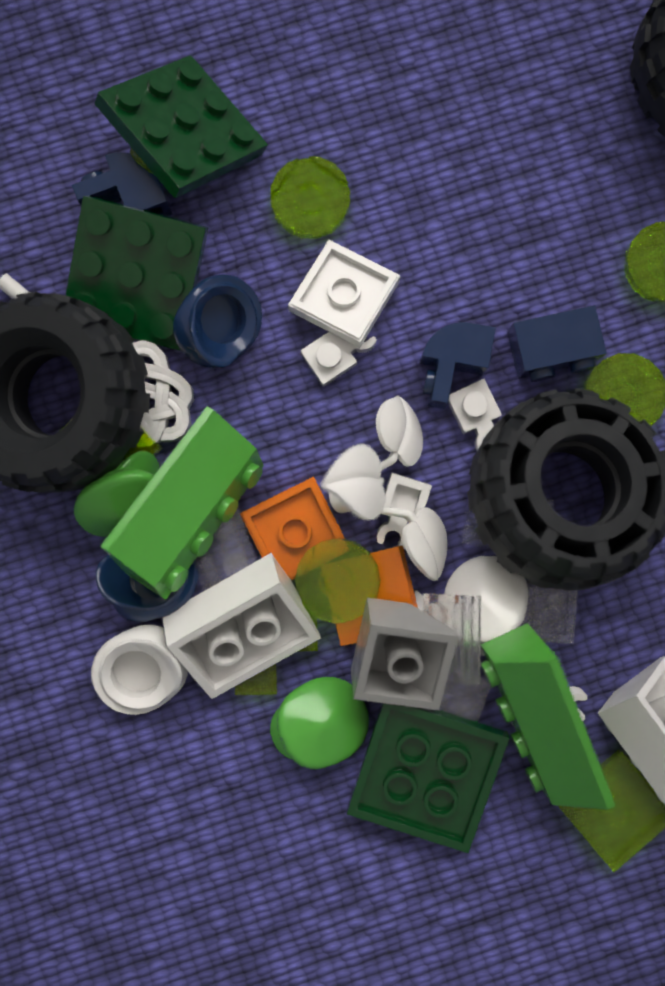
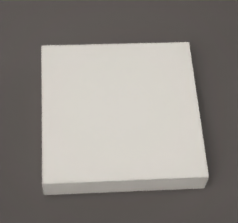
(344, 293)

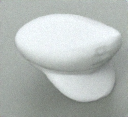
(501, 592)
(137, 671)

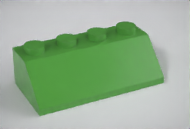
(184, 504)
(545, 720)

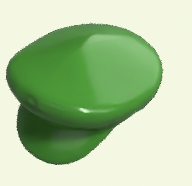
(109, 497)
(320, 723)

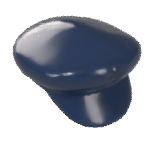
(218, 321)
(136, 601)

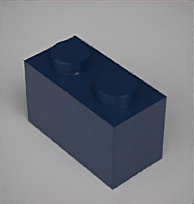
(556, 343)

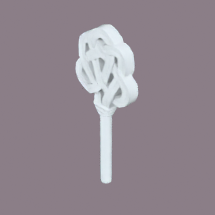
(166, 402)

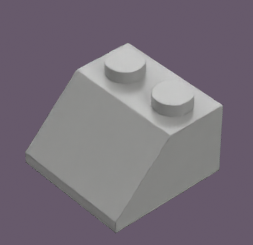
(401, 656)

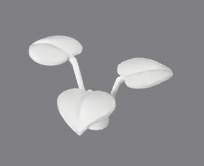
(357, 486)

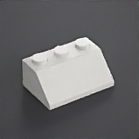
(240, 627)
(638, 722)

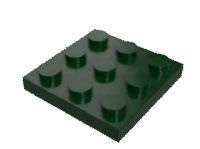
(181, 125)
(135, 266)
(428, 774)

